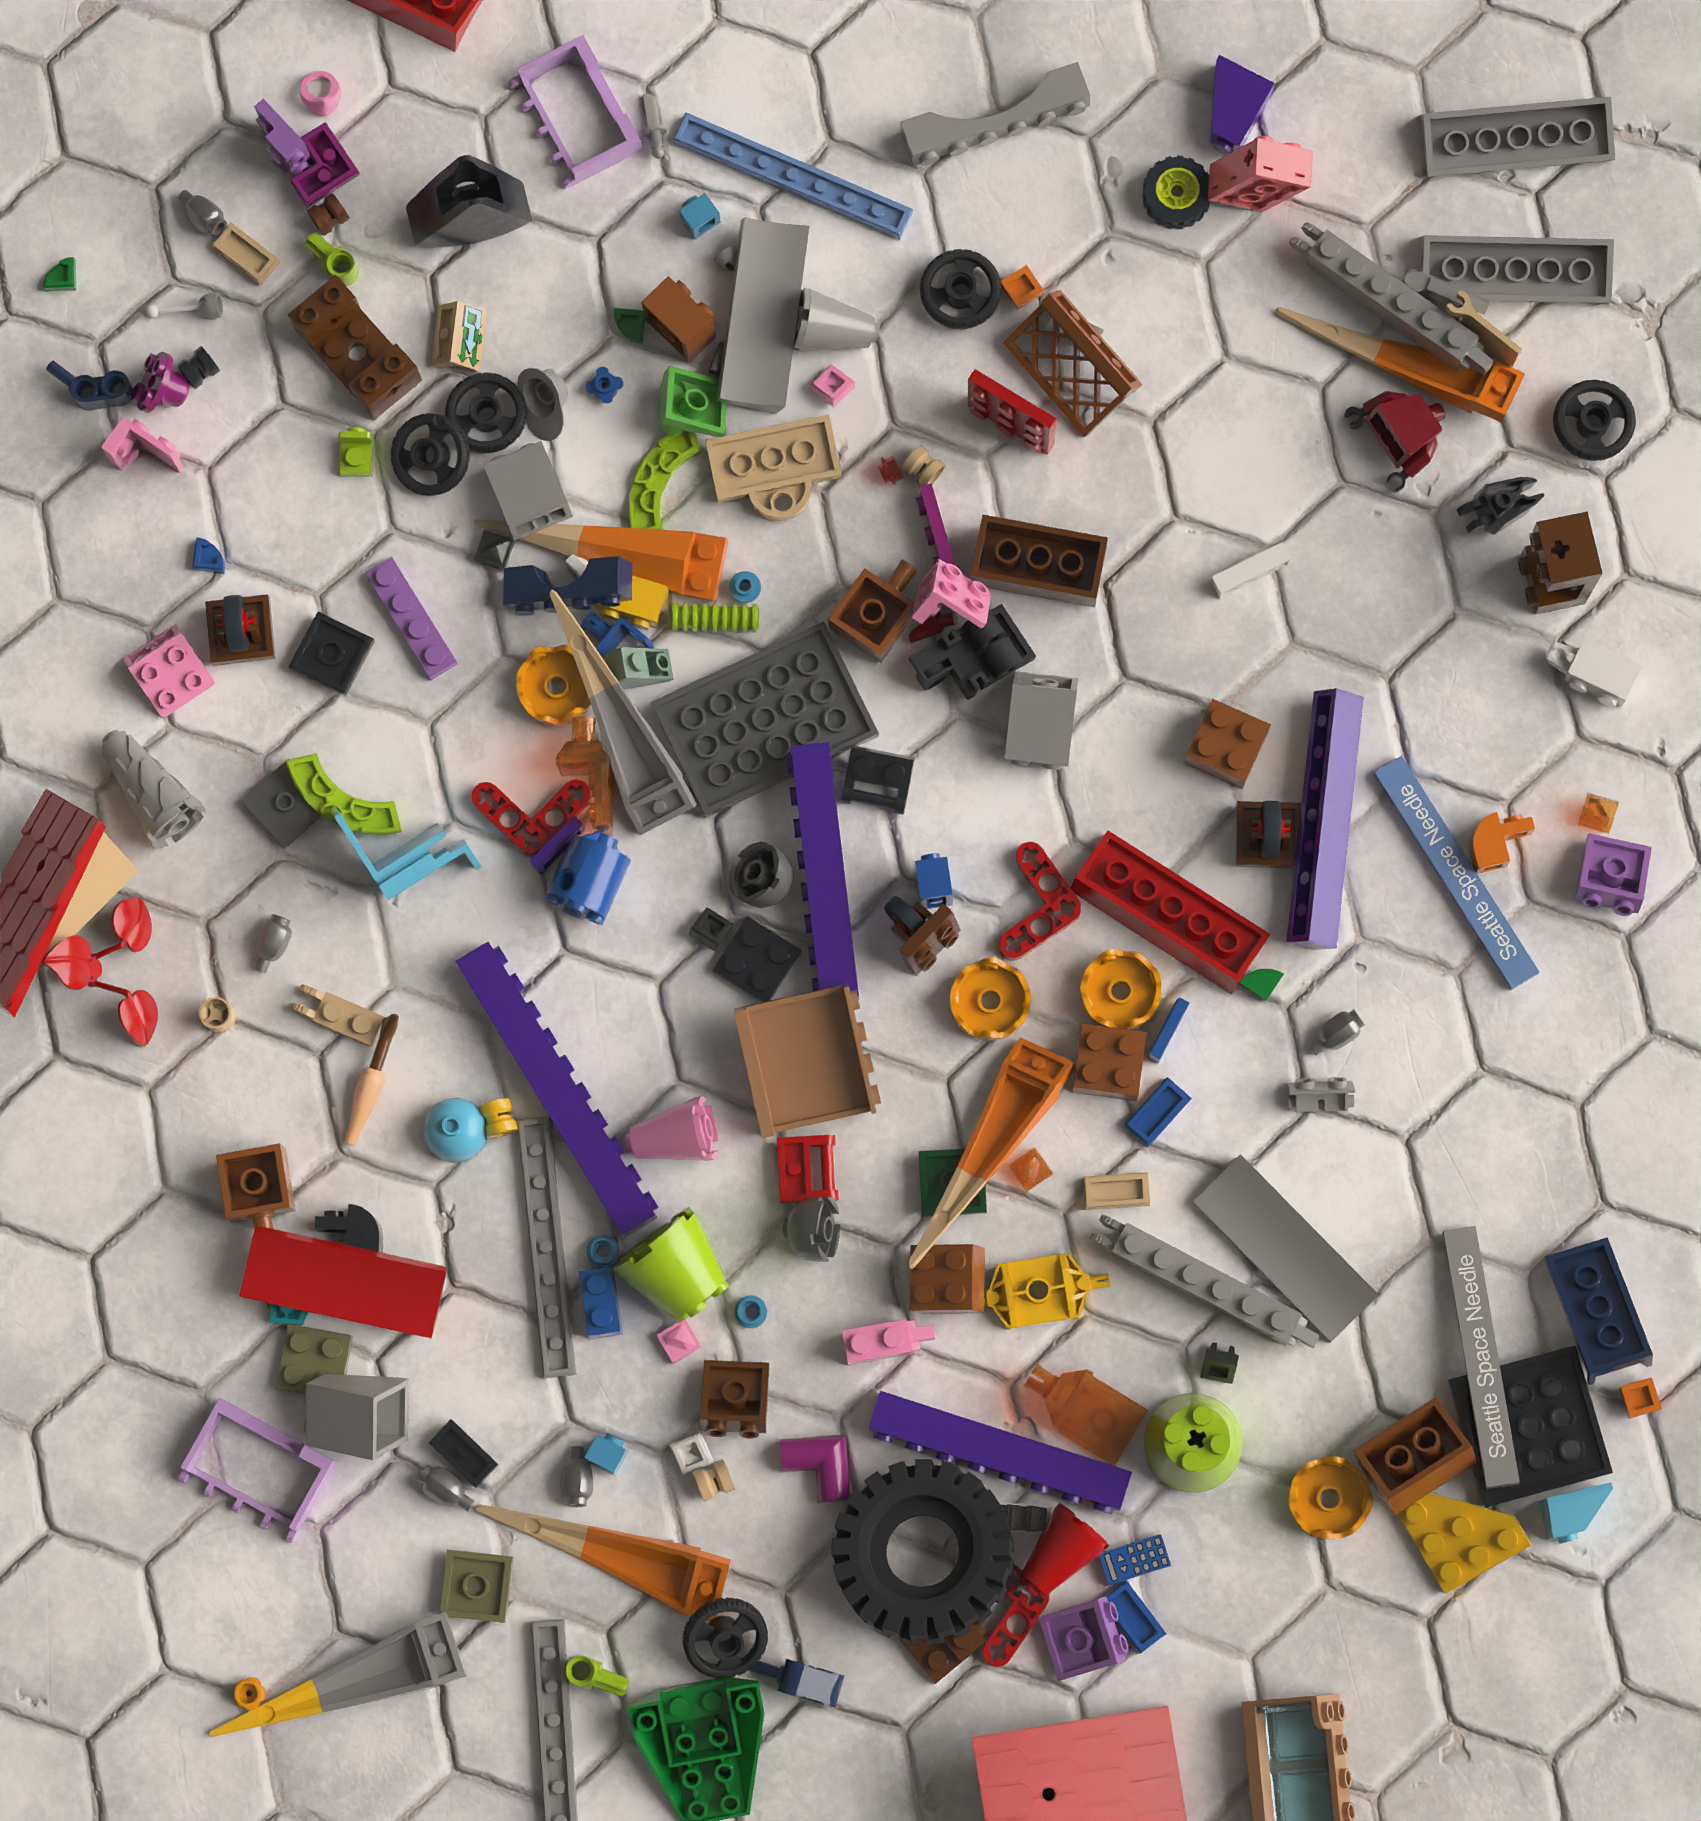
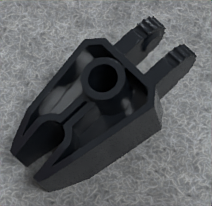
(1500, 504)

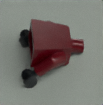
(1403, 428)

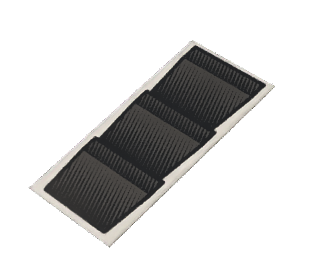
(1025, 1517)

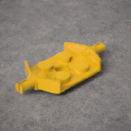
(1065, 1296)

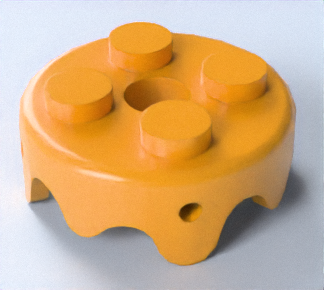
(533, 680)
(1120, 967)
(985, 977)
(1353, 1494)

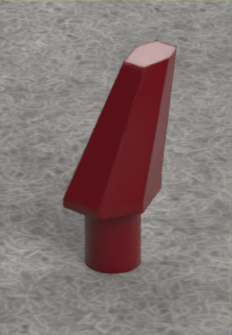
(932, 626)

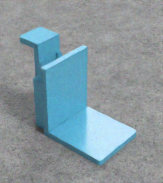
(410, 861)

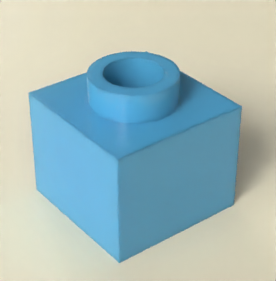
(699, 215)
(607, 1452)

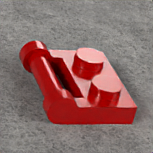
(795, 1167)

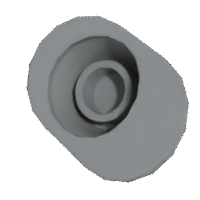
(544, 399)

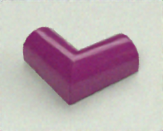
(331, 167)
(824, 1455)

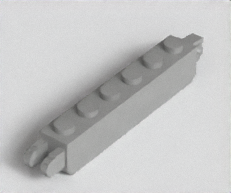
(1392, 300)
(1206, 1284)

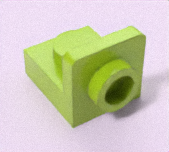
(356, 452)

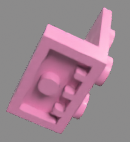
(128, 436)
(950, 587)
(169, 671)

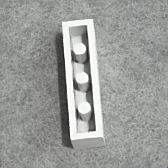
(1251, 570)

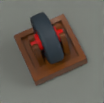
(240, 629)
(1267, 833)
(921, 932)

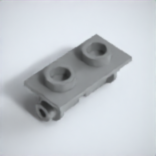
(1333, 1092)

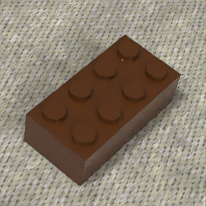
(1039, 560)

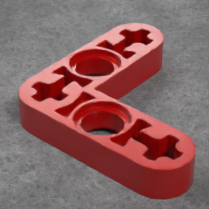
(537, 824)
(1051, 899)
(1018, 1607)

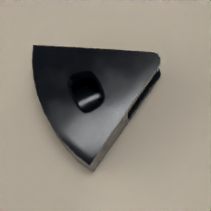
(469, 213)

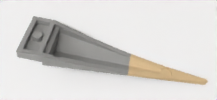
(642, 767)

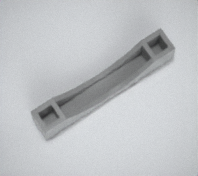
(935, 135)

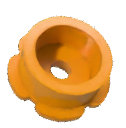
(241, 1689)

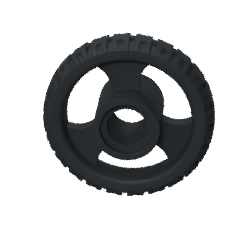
(966, 262)
(487, 385)
(1570, 405)
(403, 459)
(728, 1650)

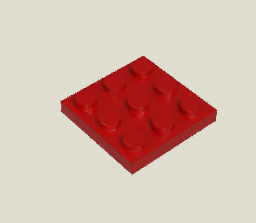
(1011, 412)

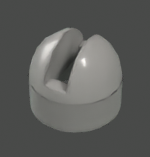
(726, 258)

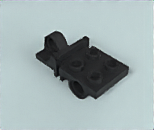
(974, 654)

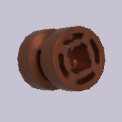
(321, 217)

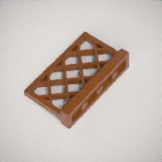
(1093, 348)

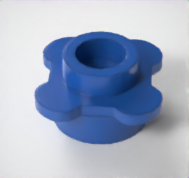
(604, 394)

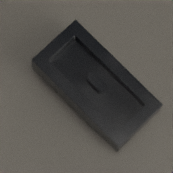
(463, 1453)

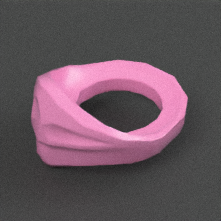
(323, 105)

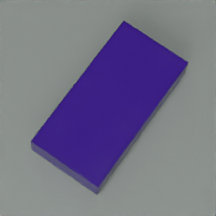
(556, 845)

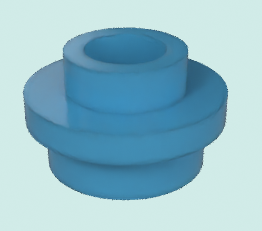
(745, 596)
(595, 1244)
(740, 1309)

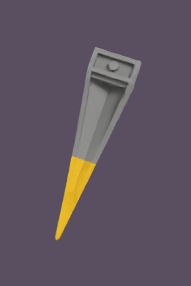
(402, 1664)

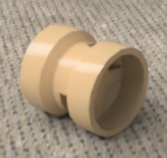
(923, 466)
(212, 1010)
(706, 1482)

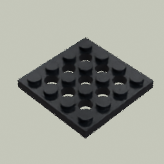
(1582, 1429)

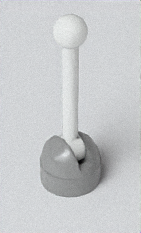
(209, 305)

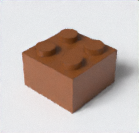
(679, 318)
(1227, 743)
(1109, 1062)
(948, 1280)

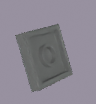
(281, 807)

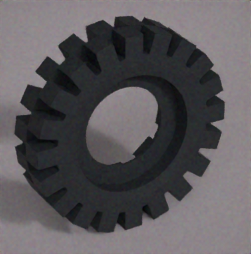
(936, 1609)

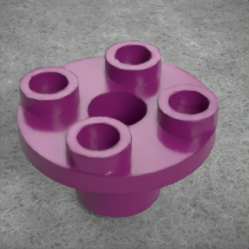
(160, 384)

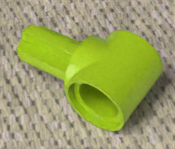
(332, 258)
(598, 1677)

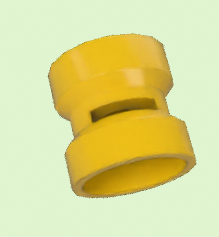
(498, 1118)

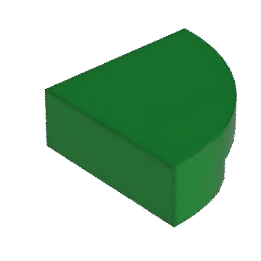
(62, 276)
(630, 323)
(1261, 982)

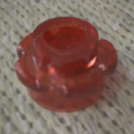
(890, 470)

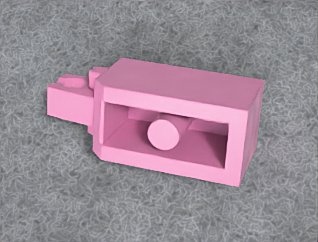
(884, 1341)

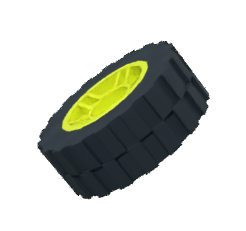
(1170, 176)

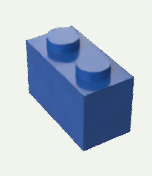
(933, 881)
(600, 1302)

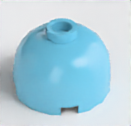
(455, 1130)

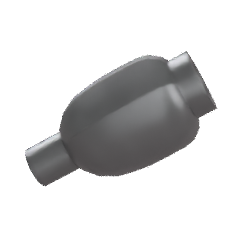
(203, 213)
(271, 941)
(1337, 1032)
(577, 1479)
(444, 1488)

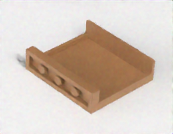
(806, 1059)

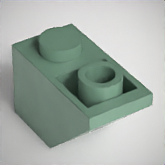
(639, 666)

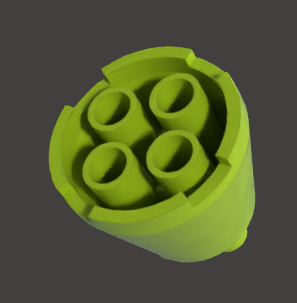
(675, 1267)
(1188, 1466)

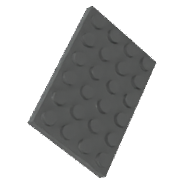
(743, 719)

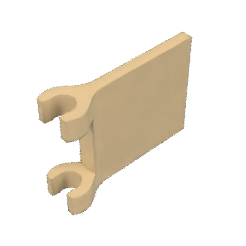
(1492, 339)

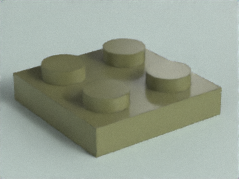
(309, 1355)
(476, 1586)

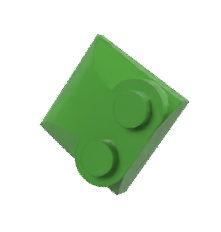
(690, 403)

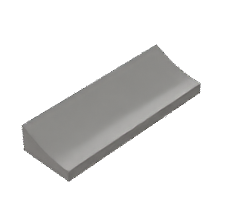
(1518, 136)
(1522, 267)
(762, 315)
(1285, 1248)

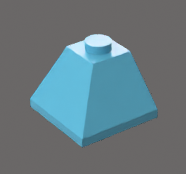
(1573, 1511)

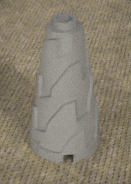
(152, 793)

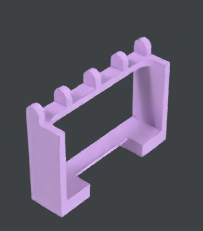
(578, 48)
(278, 1437)

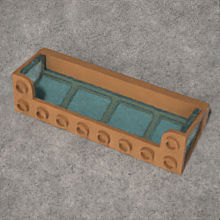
(1297, 1759)

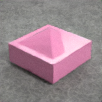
(832, 385)
(678, 1341)

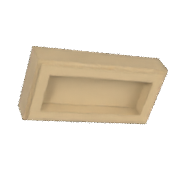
(245, 253)
(1116, 1191)

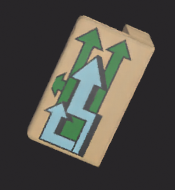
(458, 336)

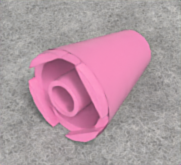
(676, 1134)

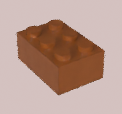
(1415, 1456)

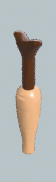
(370, 1081)

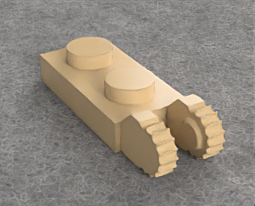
(341, 1016)

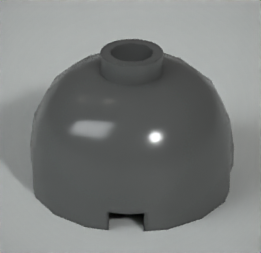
(761, 875)
(812, 1228)

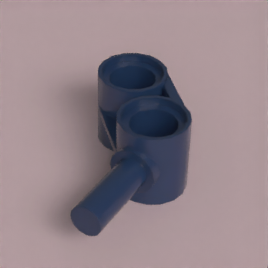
(102, 386)
(803, 1681)

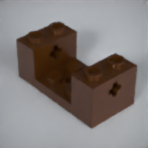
(334, 325)
(1560, 563)

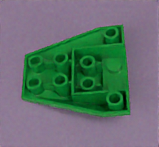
(702, 1744)

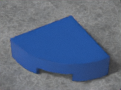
(207, 557)

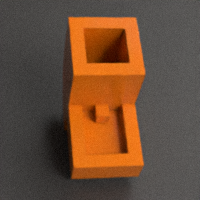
(1488, 842)

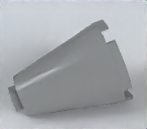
(831, 324)

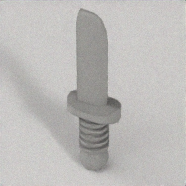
(654, 129)

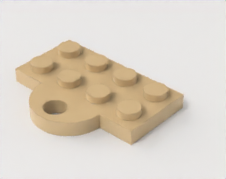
(774, 464)

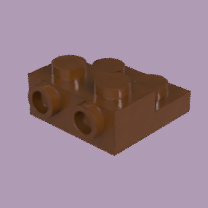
(734, 1398)
(944, 1657)

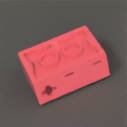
(1260, 174)

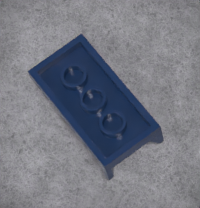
(1599, 1308)

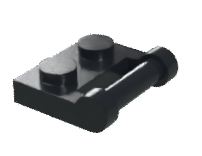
(879, 769)

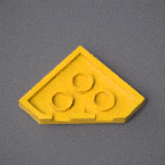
(1461, 1537)

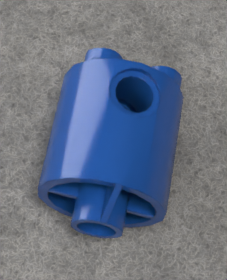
(588, 876)

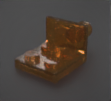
(587, 757)
(1088, 1411)

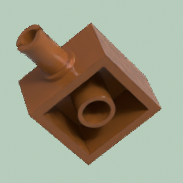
(875, 611)
(256, 1184)

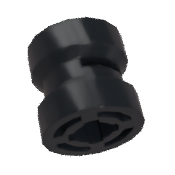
(199, 360)

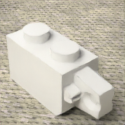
(1595, 671)

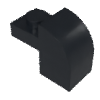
(360, 1225)

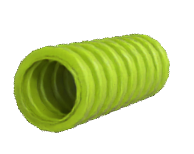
(714, 617)

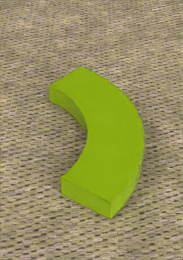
(654, 475)
(323, 794)

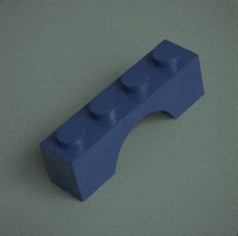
(603, 582)

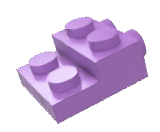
(284, 144)
(1613, 874)
(1083, 1638)

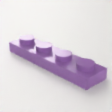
(411, 618)

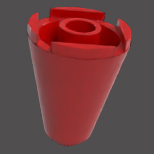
(1061, 1551)

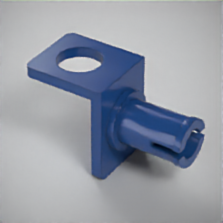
(610, 636)

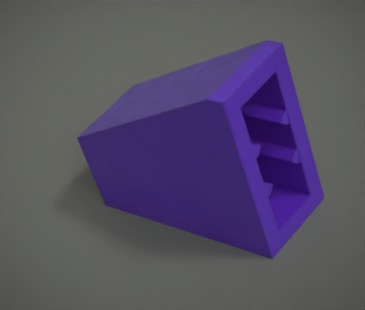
(1236, 104)

